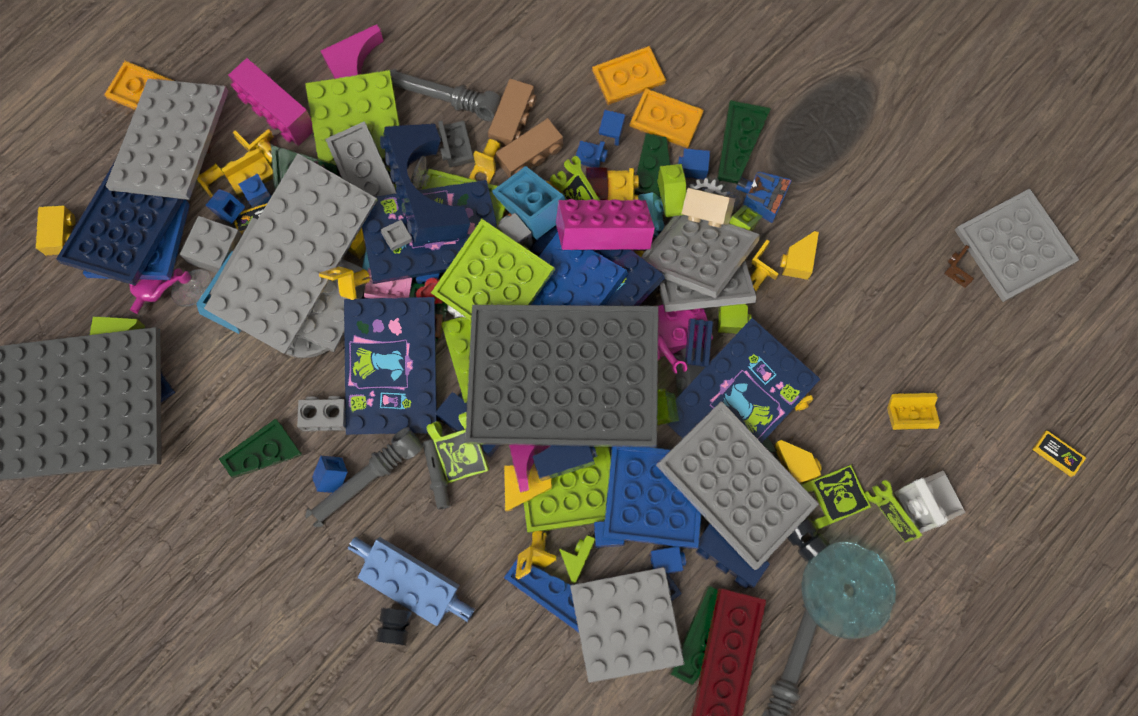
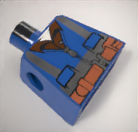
(764, 193)

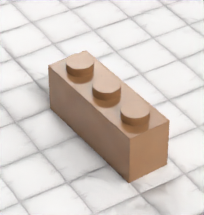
(512, 112)
(530, 148)

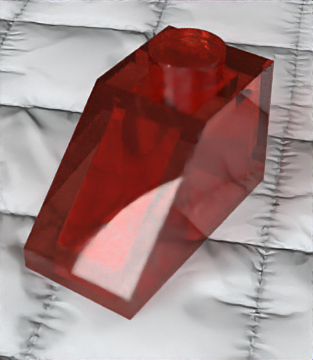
(598, 180)

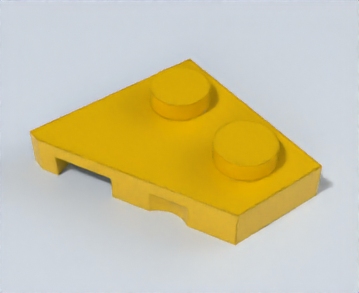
(513, 496)

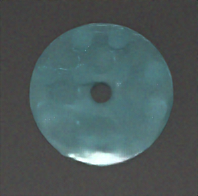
(871, 584)

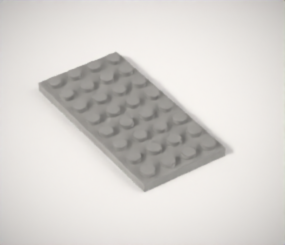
(294, 239)

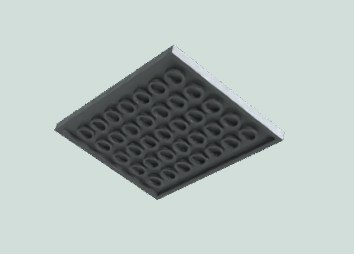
(563, 375)
(80, 404)

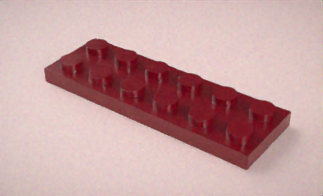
(729, 655)

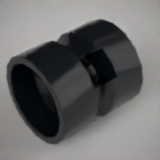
(812, 546)
(393, 626)

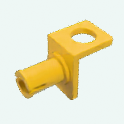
(261, 142)
(485, 161)
(208, 177)
(762, 269)
(346, 280)
(534, 554)

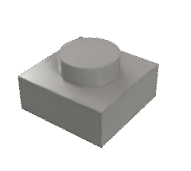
(396, 235)

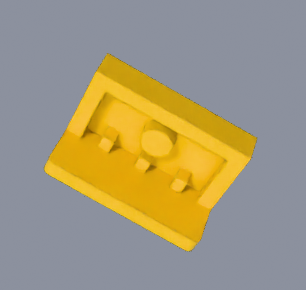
(913, 411)

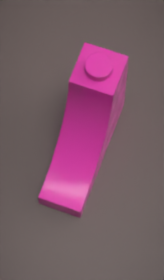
(348, 55)
(523, 460)

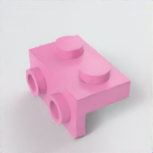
(389, 289)

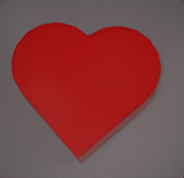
(425, 291)

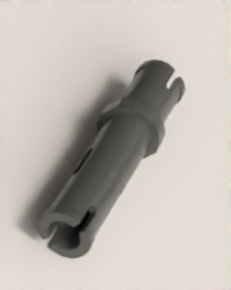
(437, 478)

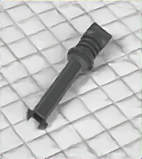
(460, 97)
(404, 445)
(786, 690)

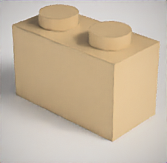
(708, 206)

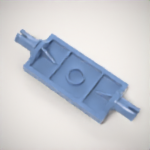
(409, 581)

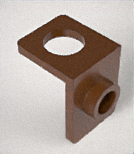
(953, 269)

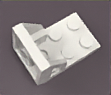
(930, 501)

